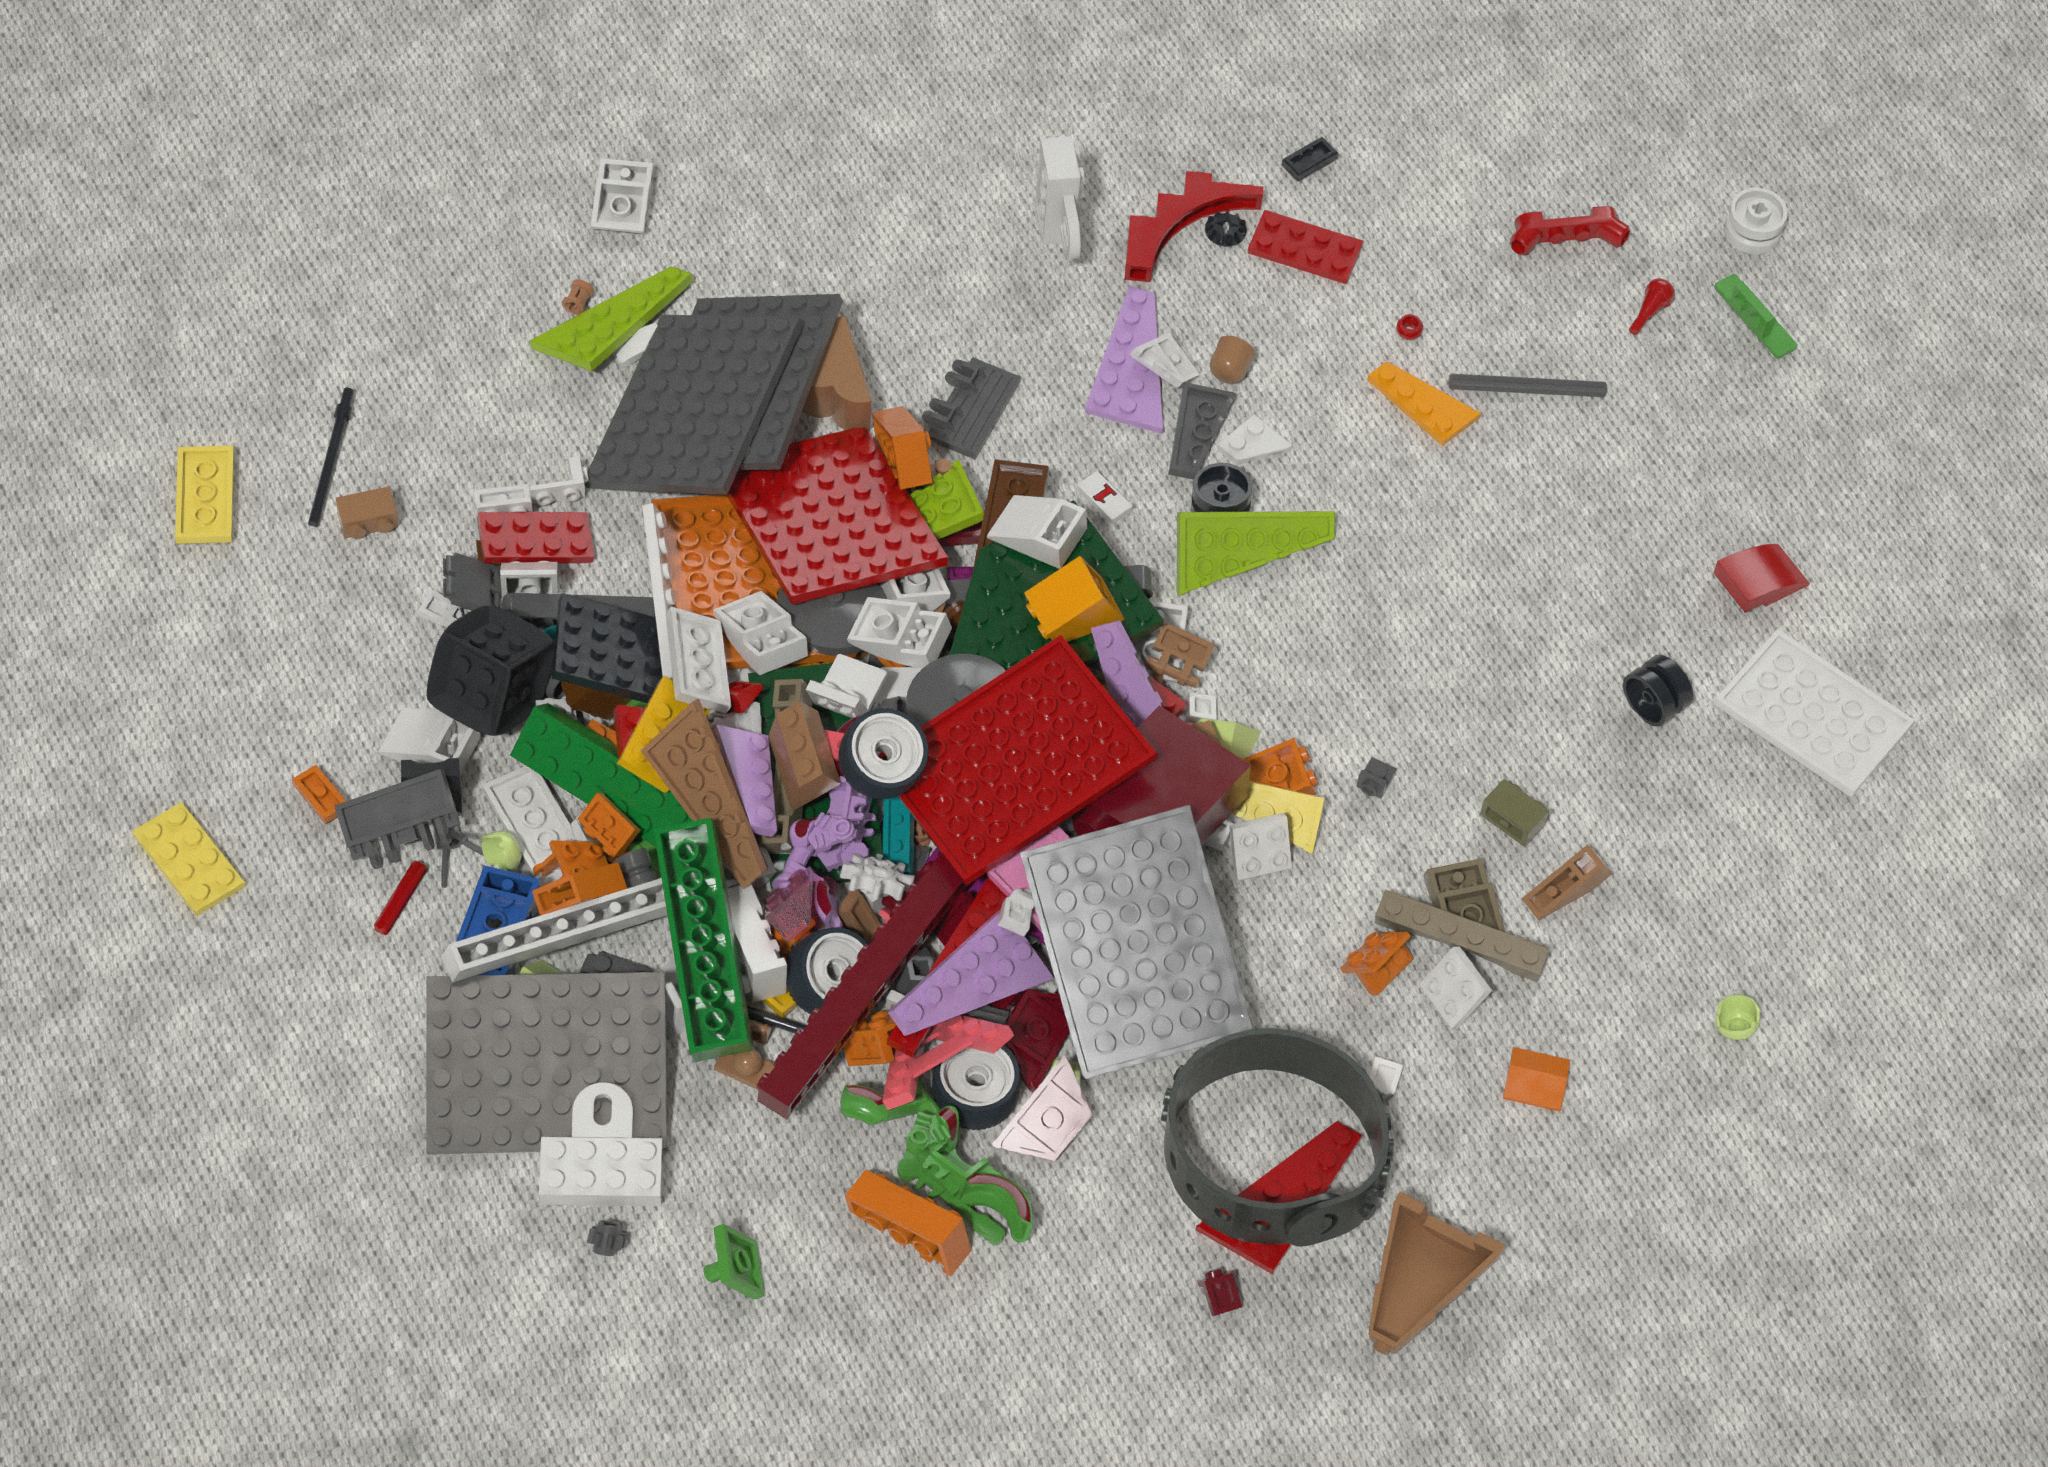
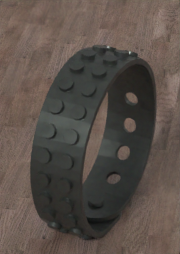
(1295, 1222)

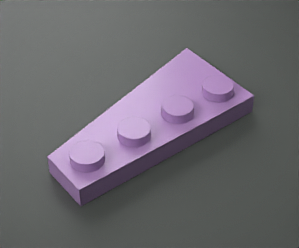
(1123, 673)
(750, 771)

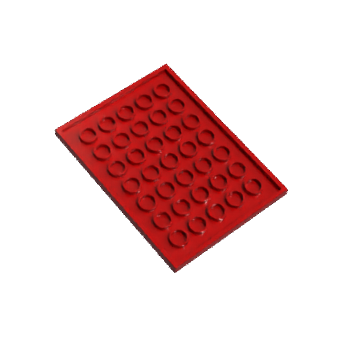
(834, 518)
(1021, 759)

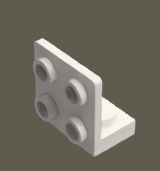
(848, 687)

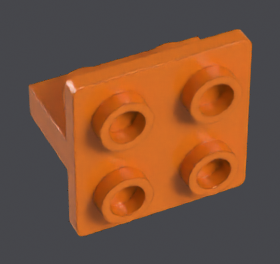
(1379, 960)

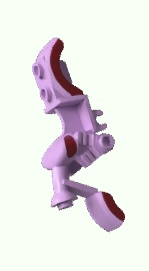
(830, 838)

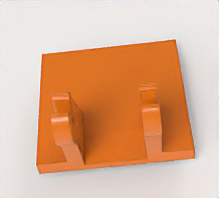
(572, 857)

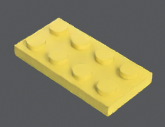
(204, 494)
(188, 859)

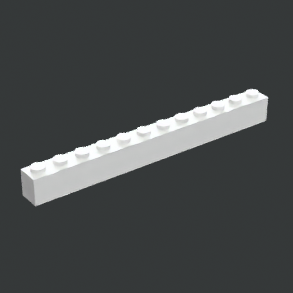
(567, 927)

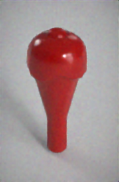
(1658, 295)

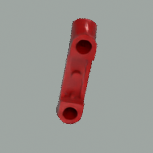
(1601, 224)

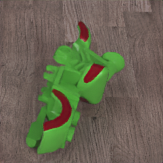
(935, 1163)

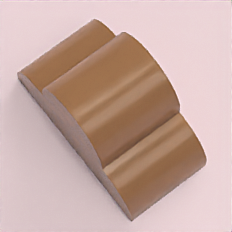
(840, 383)

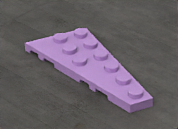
(1123, 386)

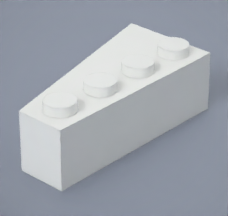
(759, 959)

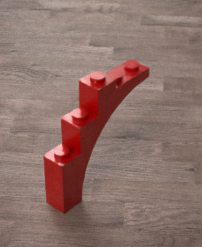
(1174, 212)

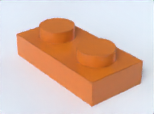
(318, 793)

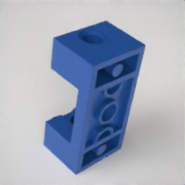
(501, 897)

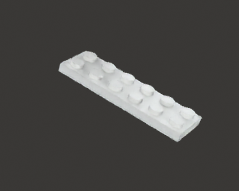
(531, 815)

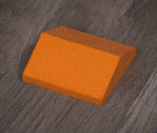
(1536, 1079)

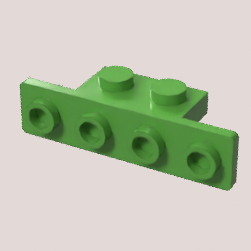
(1755, 316)

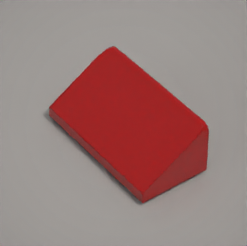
(742, 695)

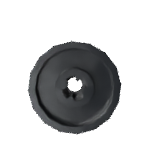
(1221, 489)
(1658, 690)

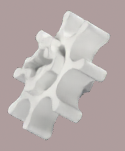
(876, 876)

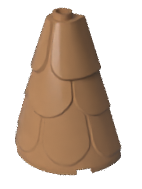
(1422, 1272)

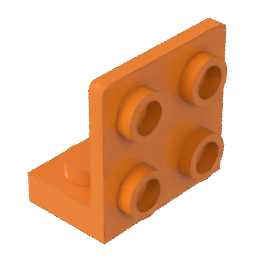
(869, 1041)

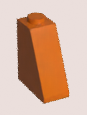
(579, 888)

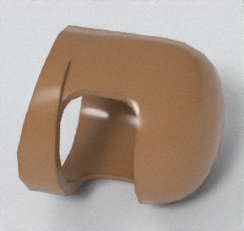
(1231, 359)

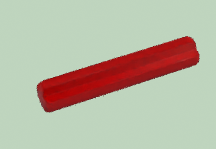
(400, 897)

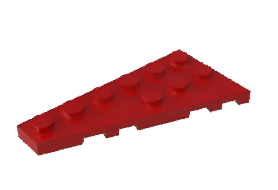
(1298, 1177)

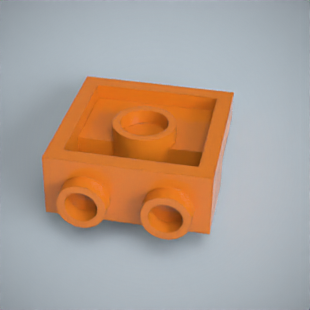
(1283, 767)

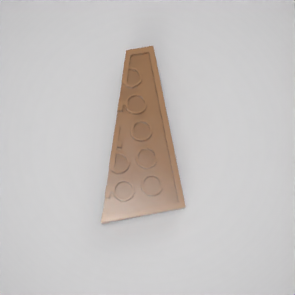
(697, 776)

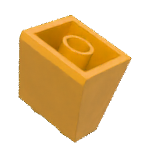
(1072, 602)

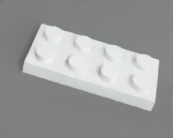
(698, 659)

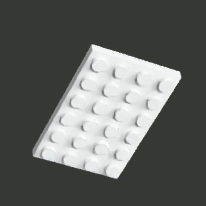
(1814, 712)

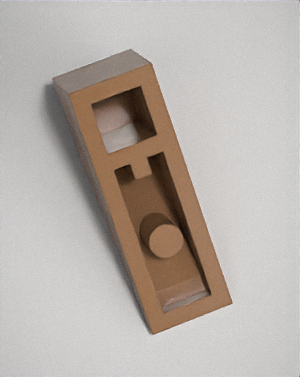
(1567, 883)

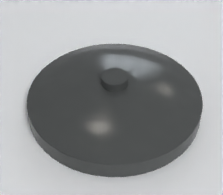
(829, 619)
(947, 683)

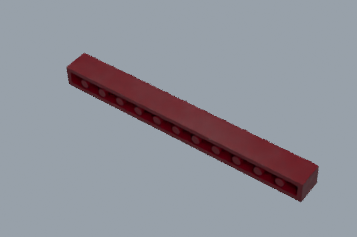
(860, 988)

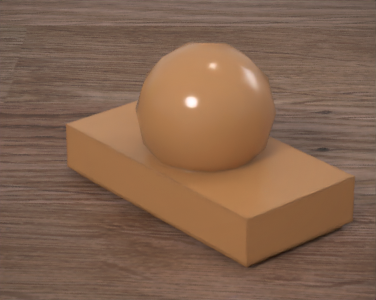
(858, 916)
(744, 1067)

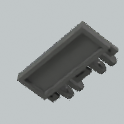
(971, 413)
(394, 813)

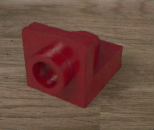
(1220, 1291)

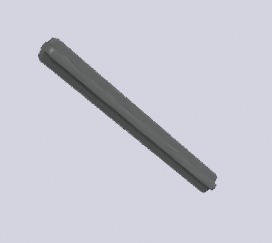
(1527, 385)

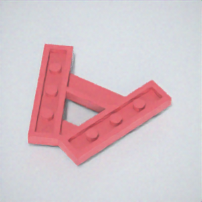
(956, 1035)

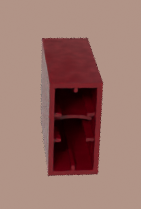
(1187, 772)

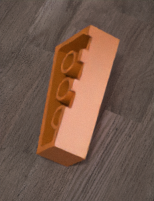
(903, 445)
(910, 1219)

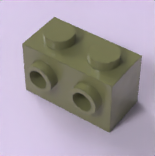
(1514, 812)

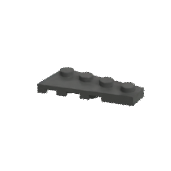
(1197, 425)

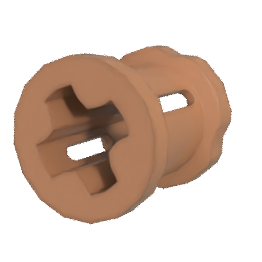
(577, 297)

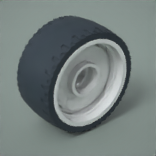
(898, 739)
(811, 959)
(983, 1104)

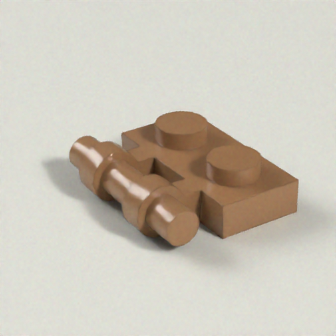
(1182, 647)

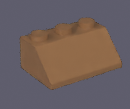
(802, 754)

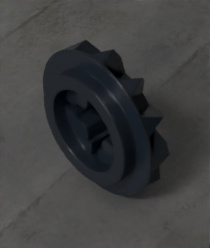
(1215, 231)

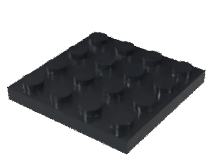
(606, 648)

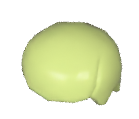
(502, 850)
(1737, 1011)

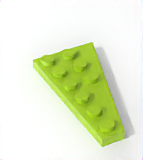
(605, 327)
(948, 502)
(1234, 542)

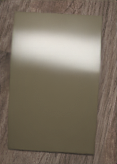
(1465, 892)

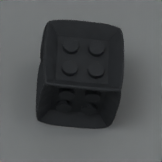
(490, 670)

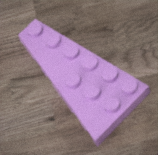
(978, 972)

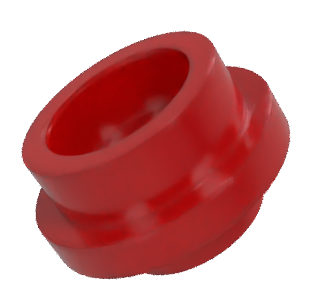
(1409, 321)

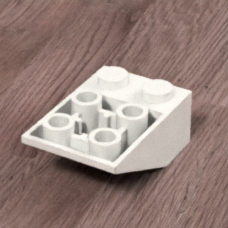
(1040, 528)
(429, 738)

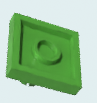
(737, 1262)

